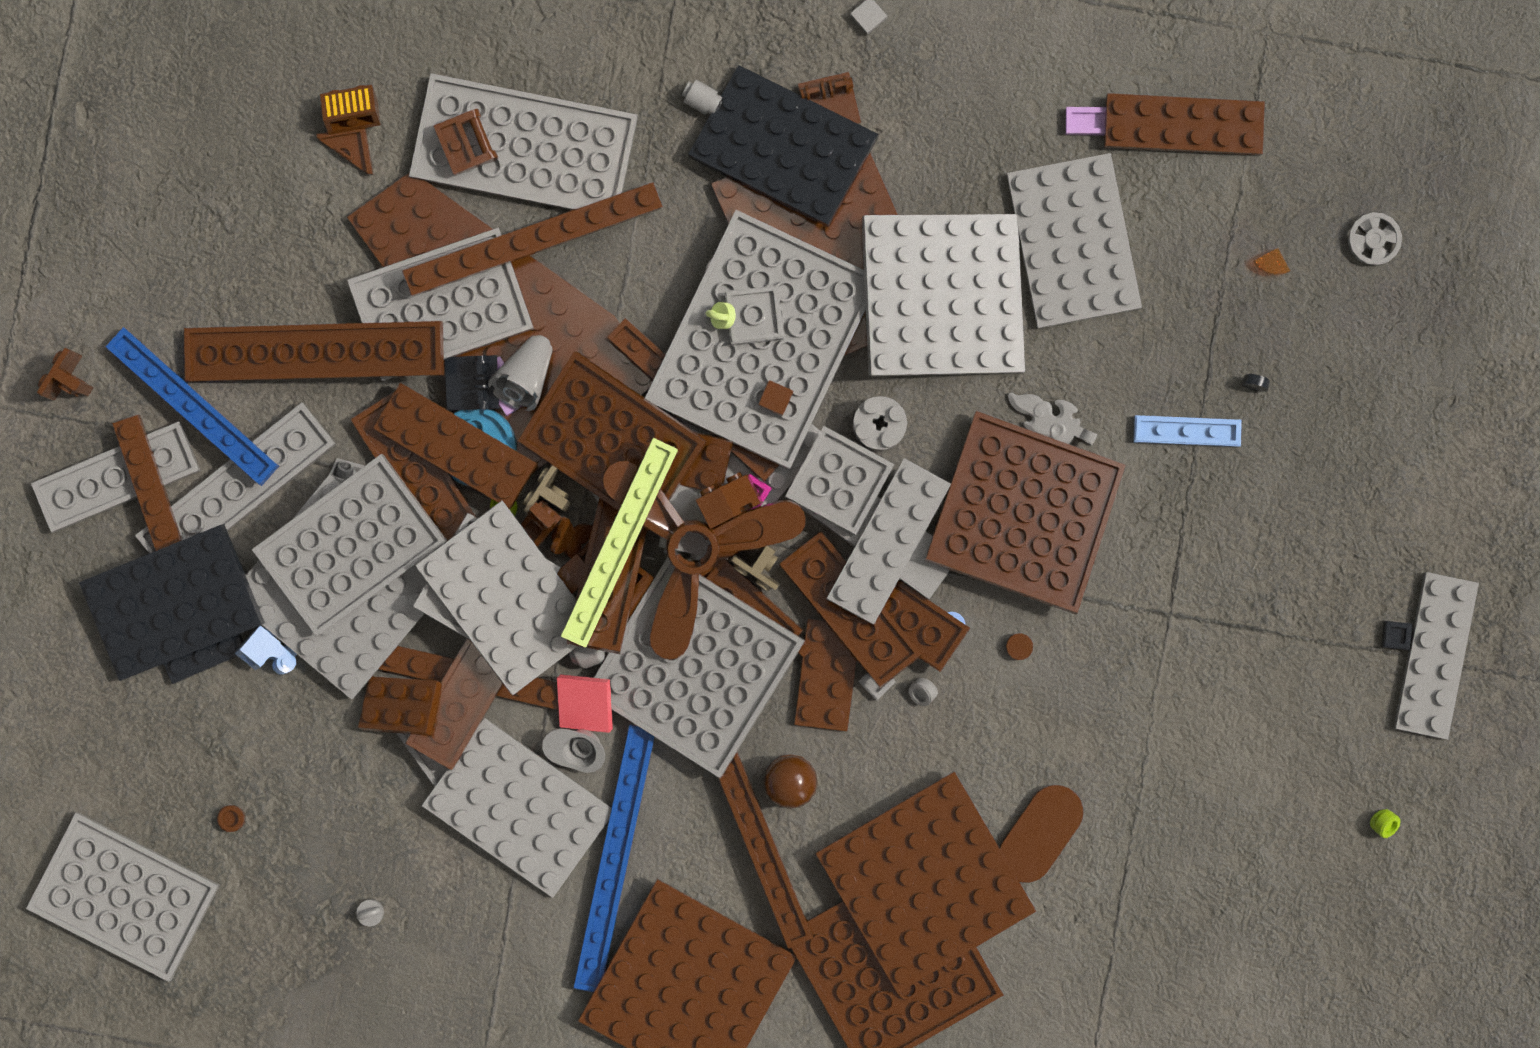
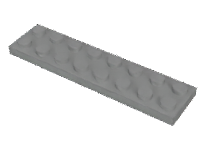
(232, 494)

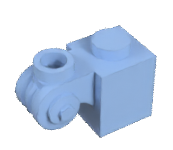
(262, 646)

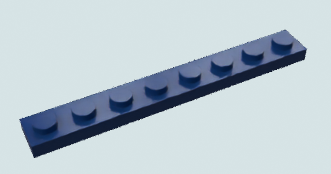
(192, 406)

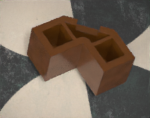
(729, 500)

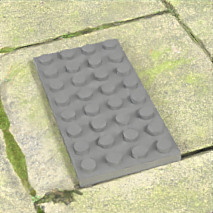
(545, 145)

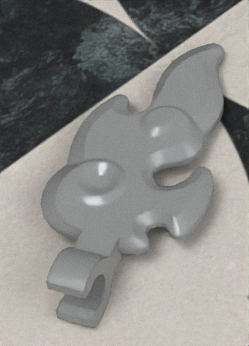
(1058, 427)

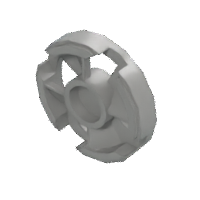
(1374, 238)

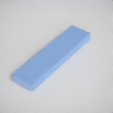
(1187, 431)

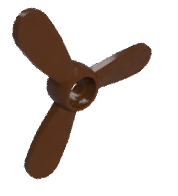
(746, 531)

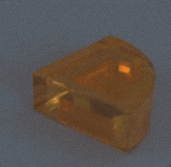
(1272, 263)

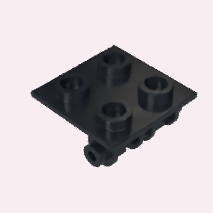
(468, 382)

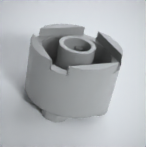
(872, 410)

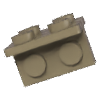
(554, 495)
(765, 561)

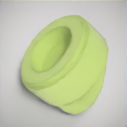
(722, 315)

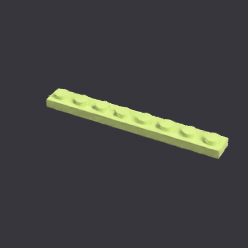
(619, 542)

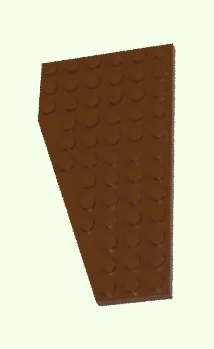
(418, 218)

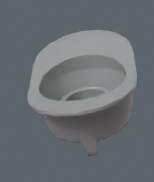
(574, 749)

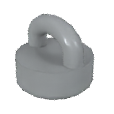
(923, 691)
(370, 912)

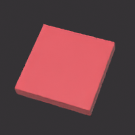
(584, 703)

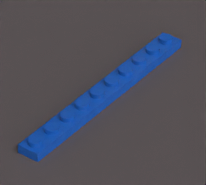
(614, 858)

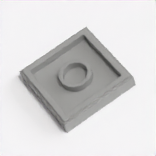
(757, 315)

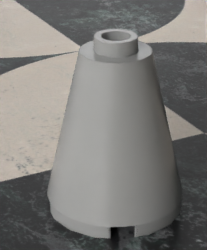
(523, 374)

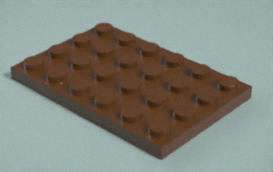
(598, 420)

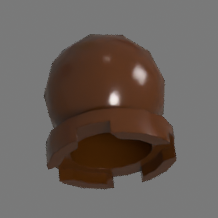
(790, 781)

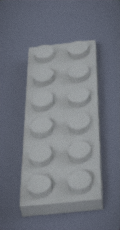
(106, 482)
(888, 541)
(1436, 655)

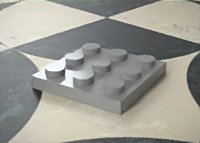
(839, 480)

